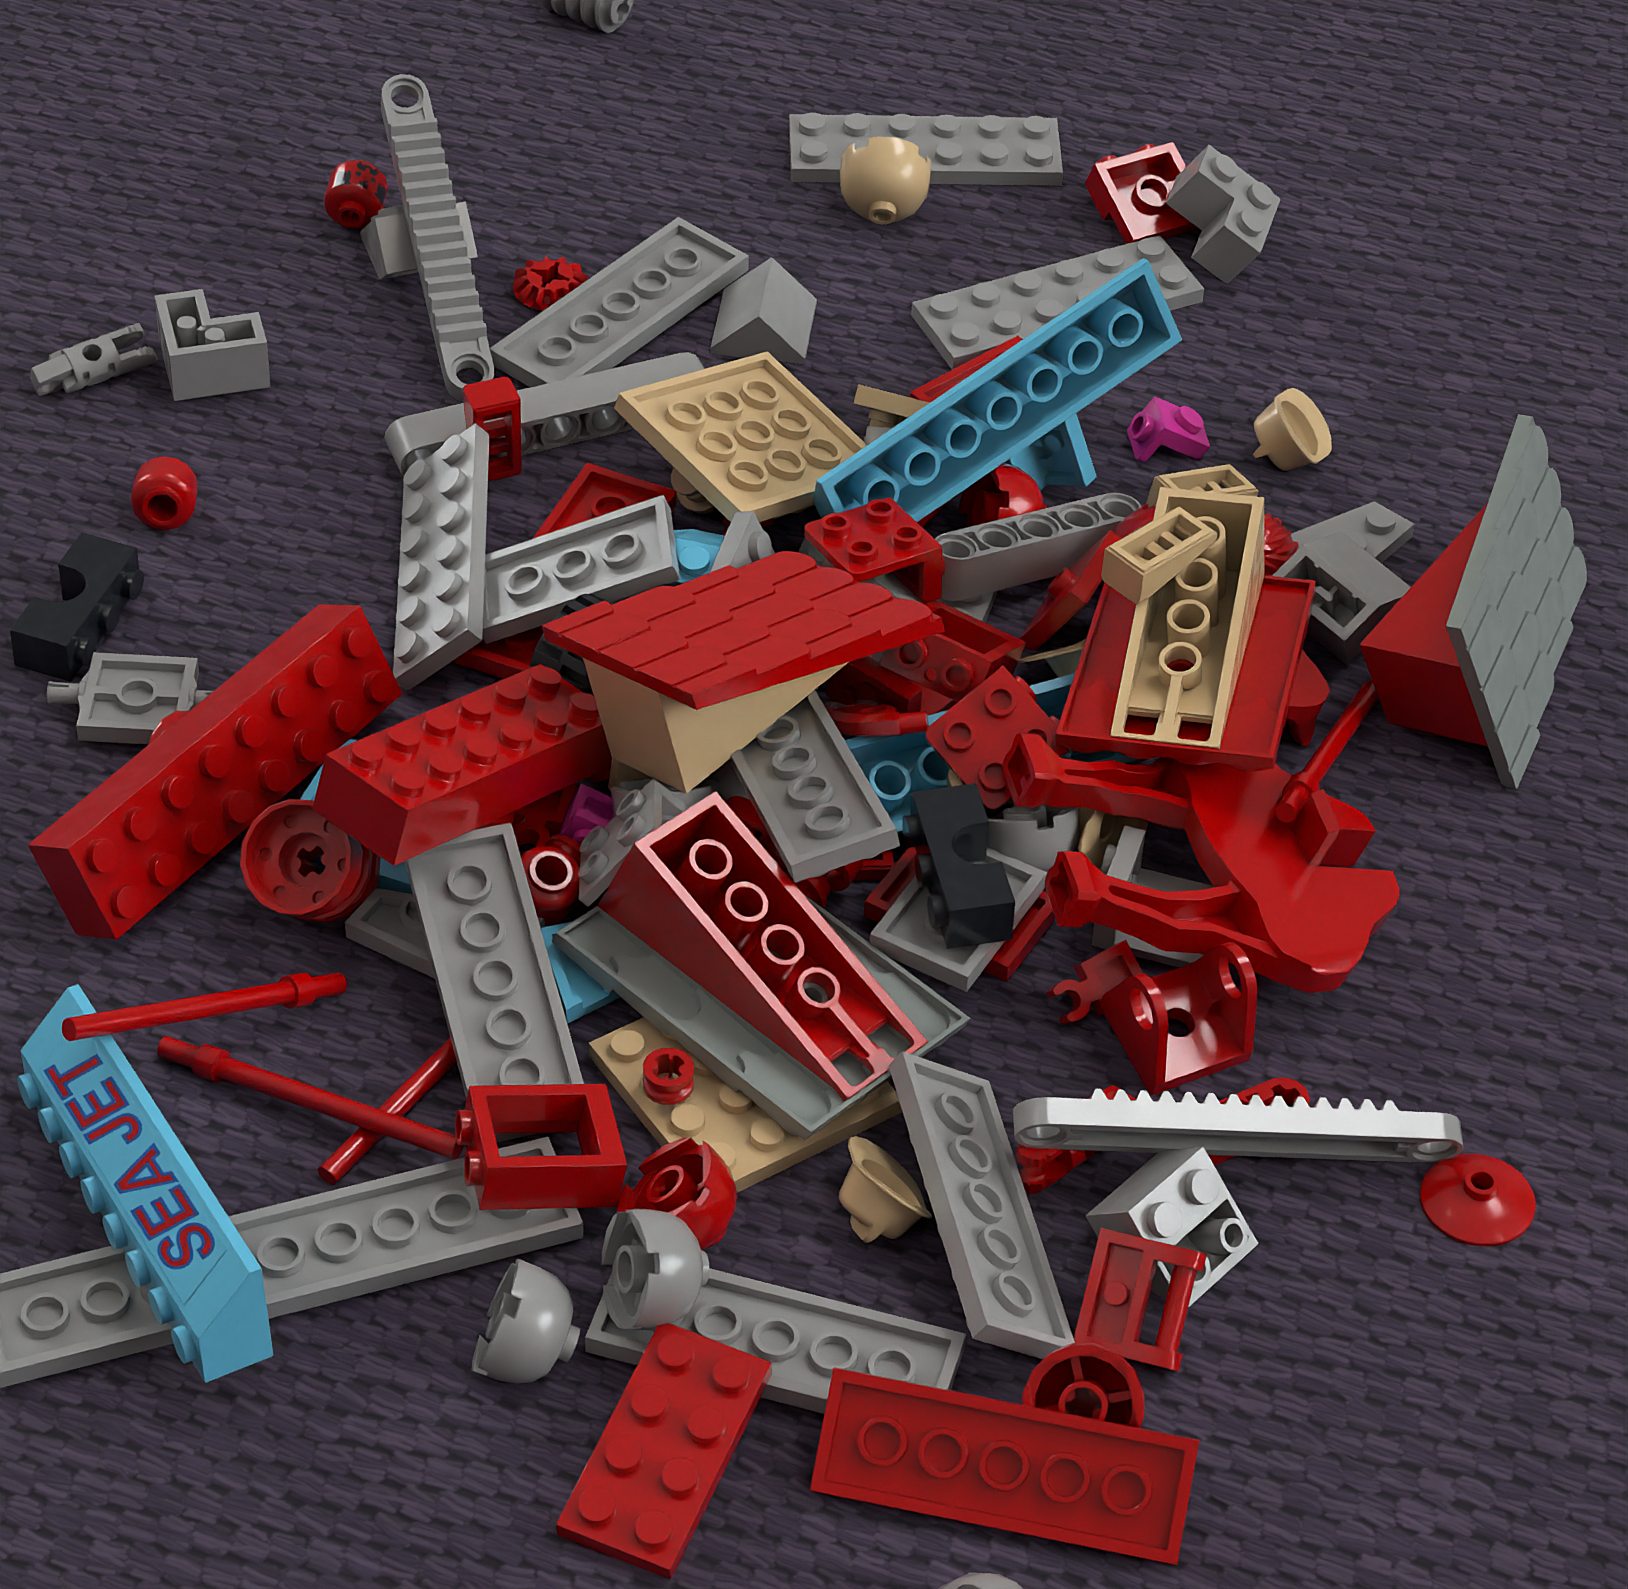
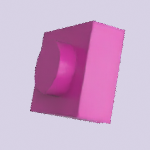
(1167, 426)
(585, 812)

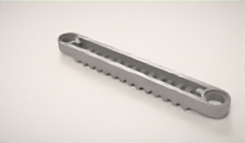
(436, 233)
(1237, 1128)

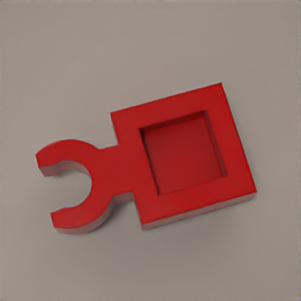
(542, 818)
(1096, 978)

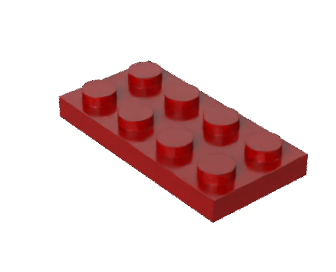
(664, 1449)

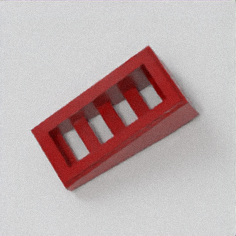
(492, 401)

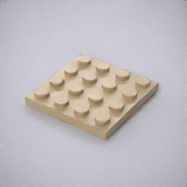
(742, 434)
(714, 1113)

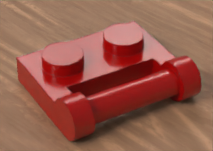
(1120, 1294)

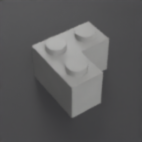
(1227, 208)
(207, 353)

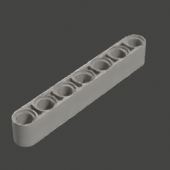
(550, 412)

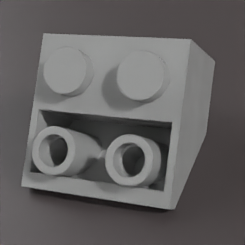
(390, 242)
(1350, 591)
(1182, 1204)

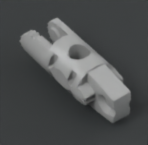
(92, 362)

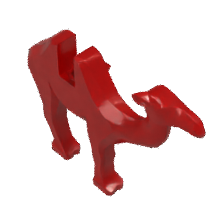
(1268, 894)

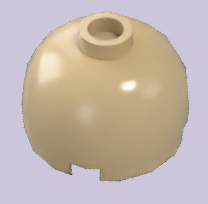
(884, 179)

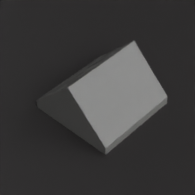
(765, 314)

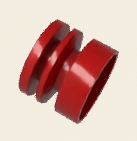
(282, 870)

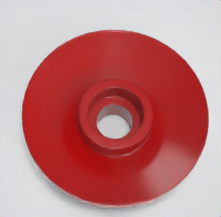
(1474, 1214)

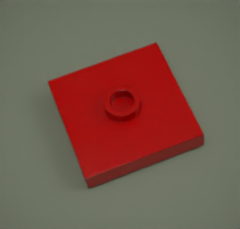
(1068, 594)

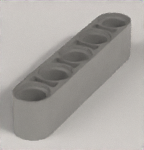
(1026, 549)

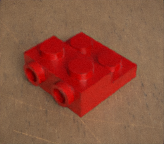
(1136, 192)

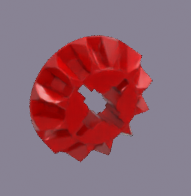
(530, 279)

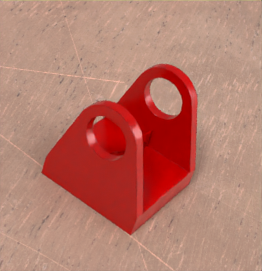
(1200, 997)

